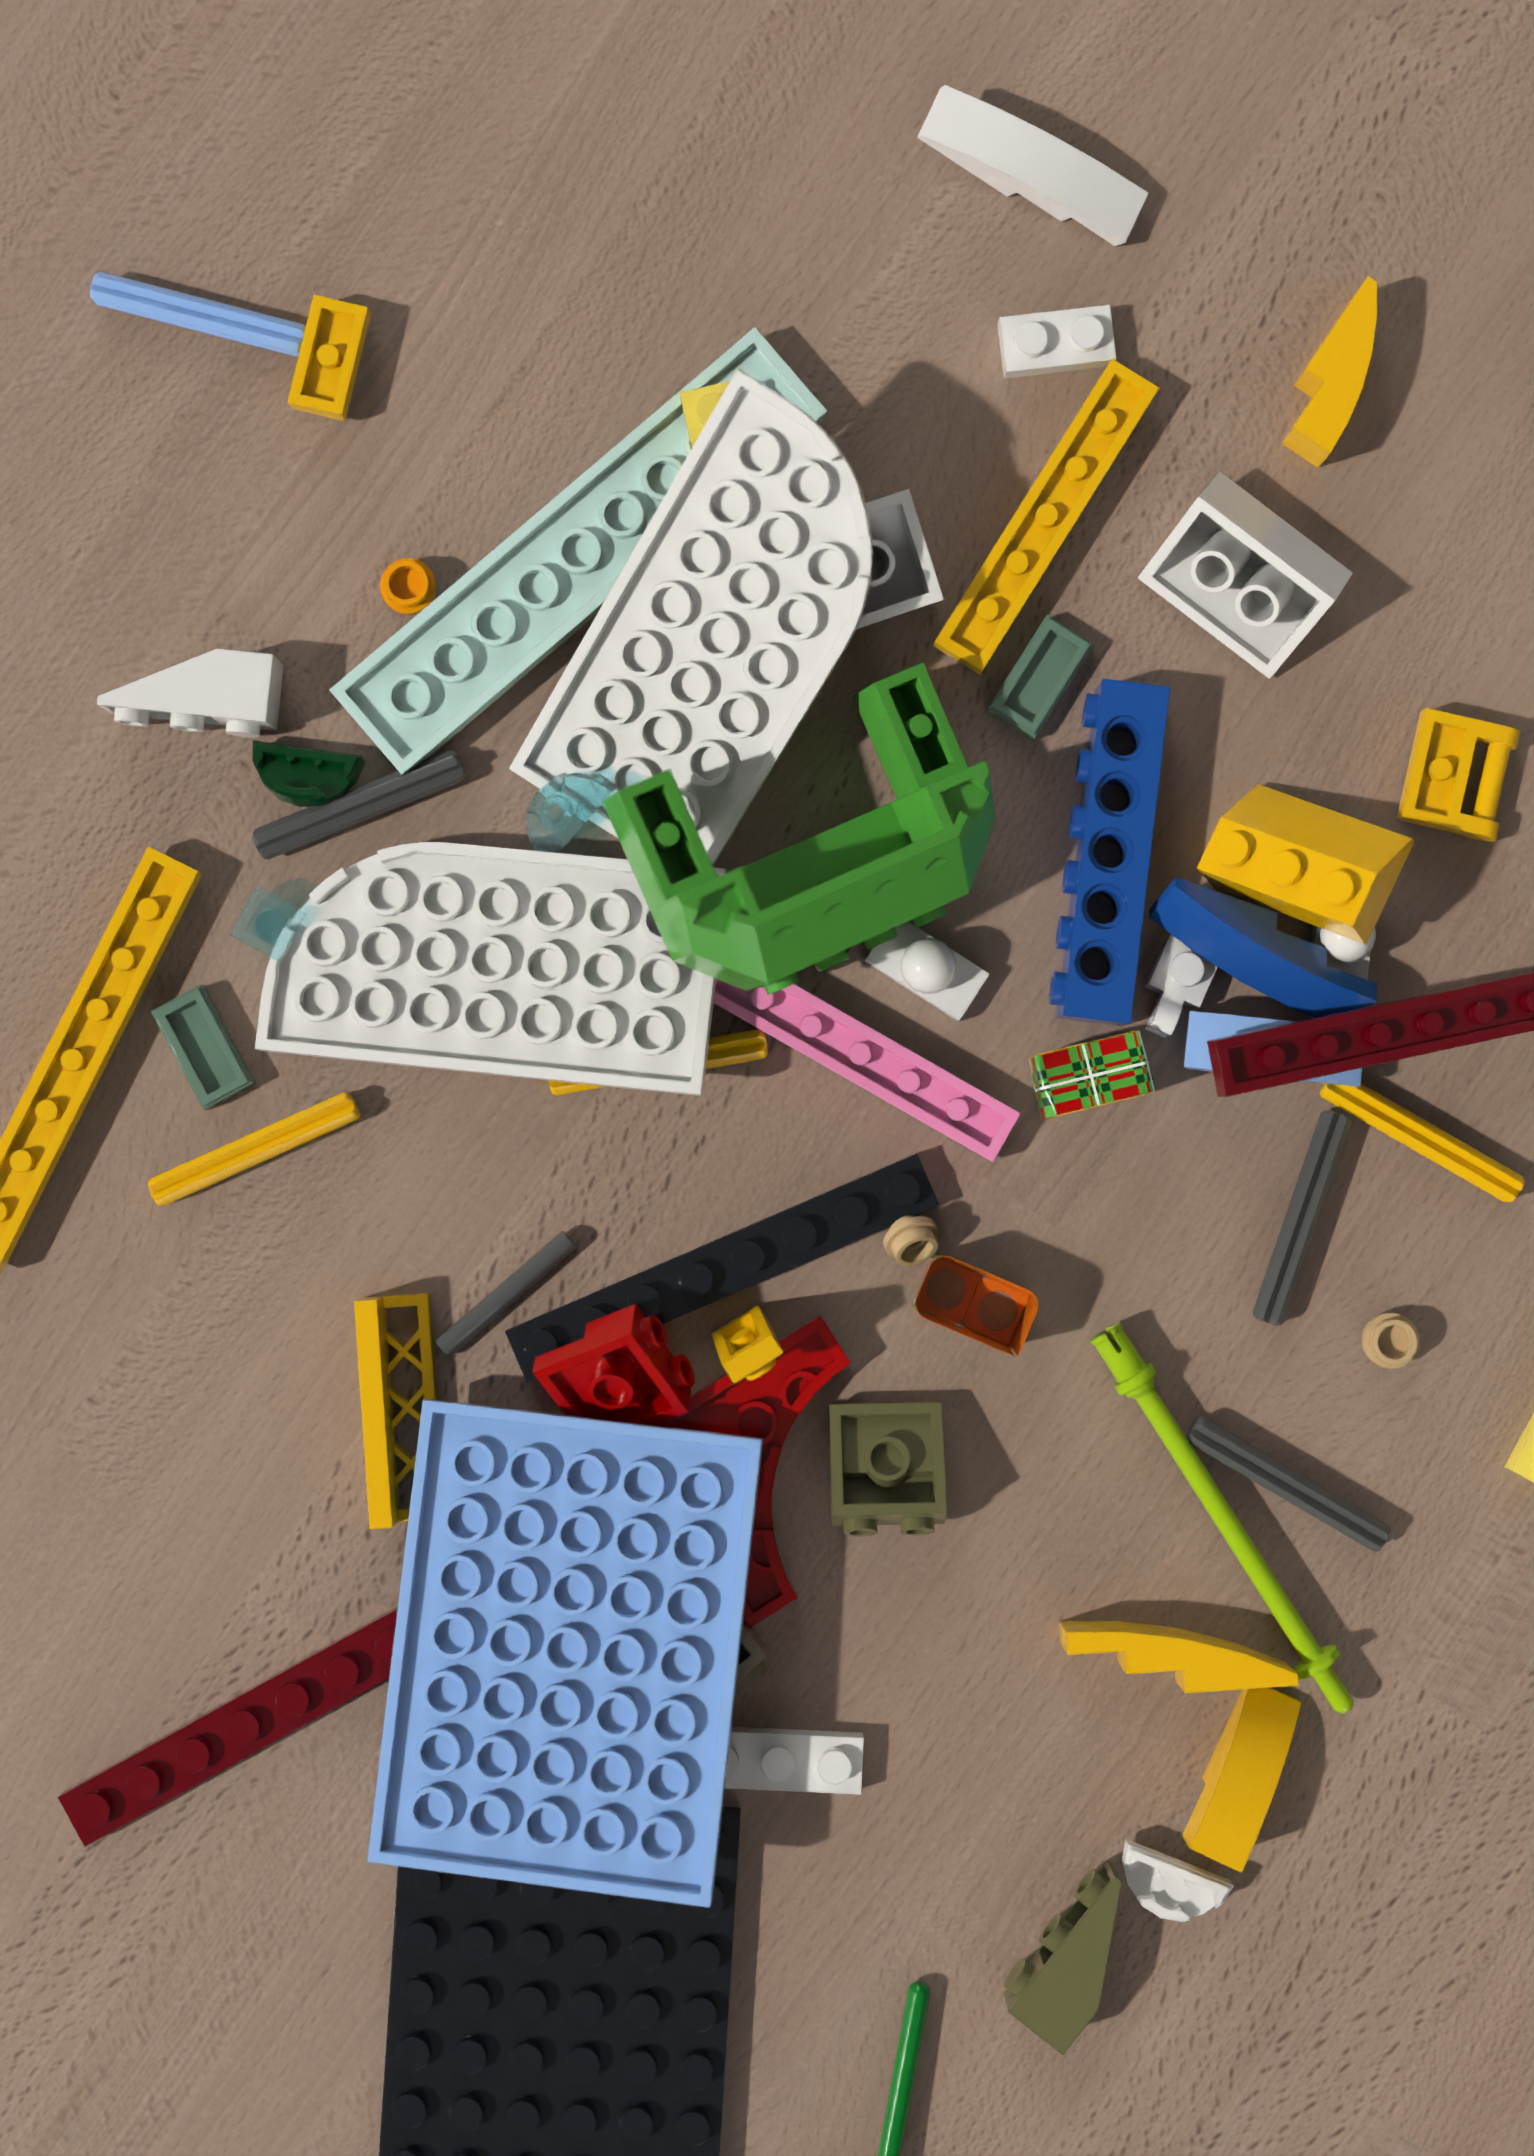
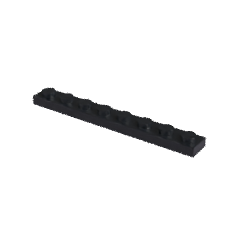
(739, 1257)

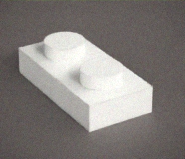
(1056, 341)

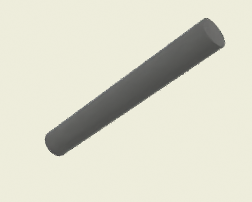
(506, 1294)

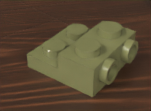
(887, 1467)

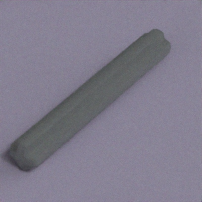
(358, 805)
(1302, 1217)
(1288, 1483)

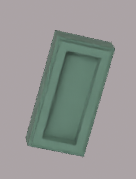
(1039, 677)
(203, 1047)

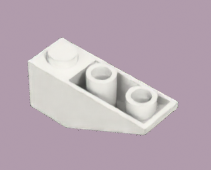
(213, 688)

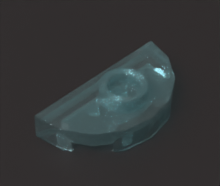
(564, 808)

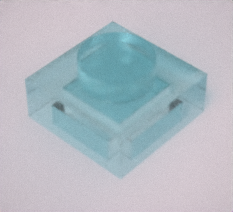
(264, 921)

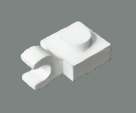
(1180, 979)

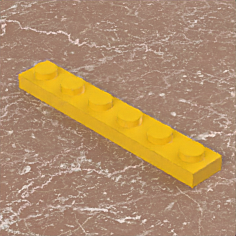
(1045, 516)

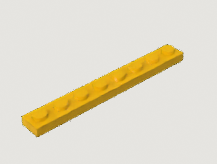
(88, 1036)

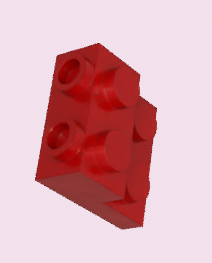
(618, 1371)

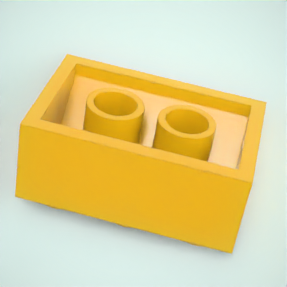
(1305, 861)

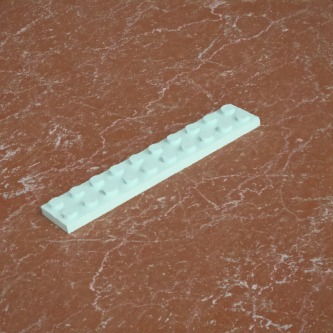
(537, 581)

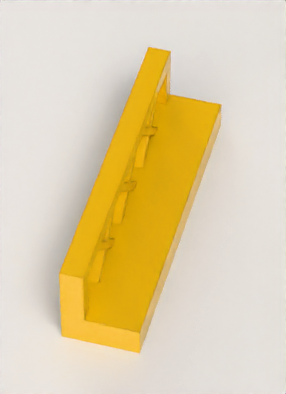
(377, 1397)

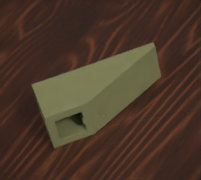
(1065, 1977)

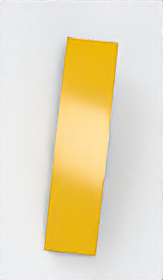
(1198, 1660)

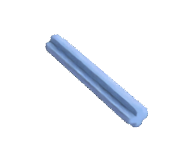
(197, 313)

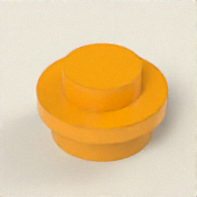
(408, 586)

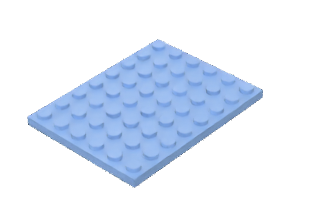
(566, 1652)

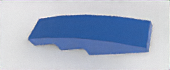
(1251, 949)

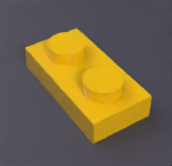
(329, 357)
(747, 1345)

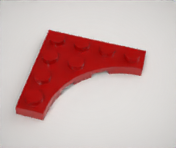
(767, 1411)

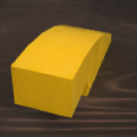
(1335, 378)
(1242, 1776)

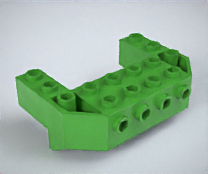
(835, 886)

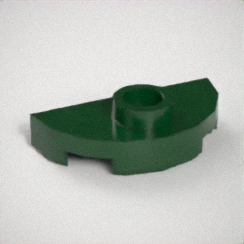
(305, 774)

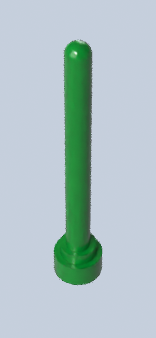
(904, 2069)

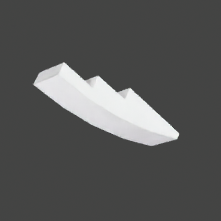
(1032, 163)

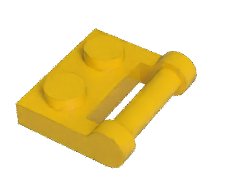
(1441, 770)

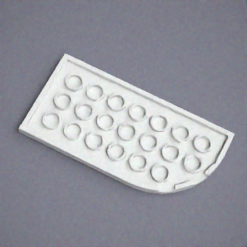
(718, 618)
(490, 971)

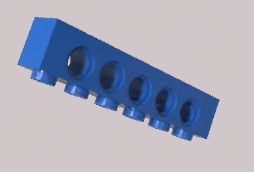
(1141, 713)

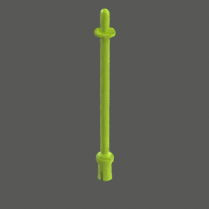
(1137, 1382)

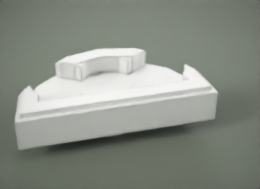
(1171, 1886)

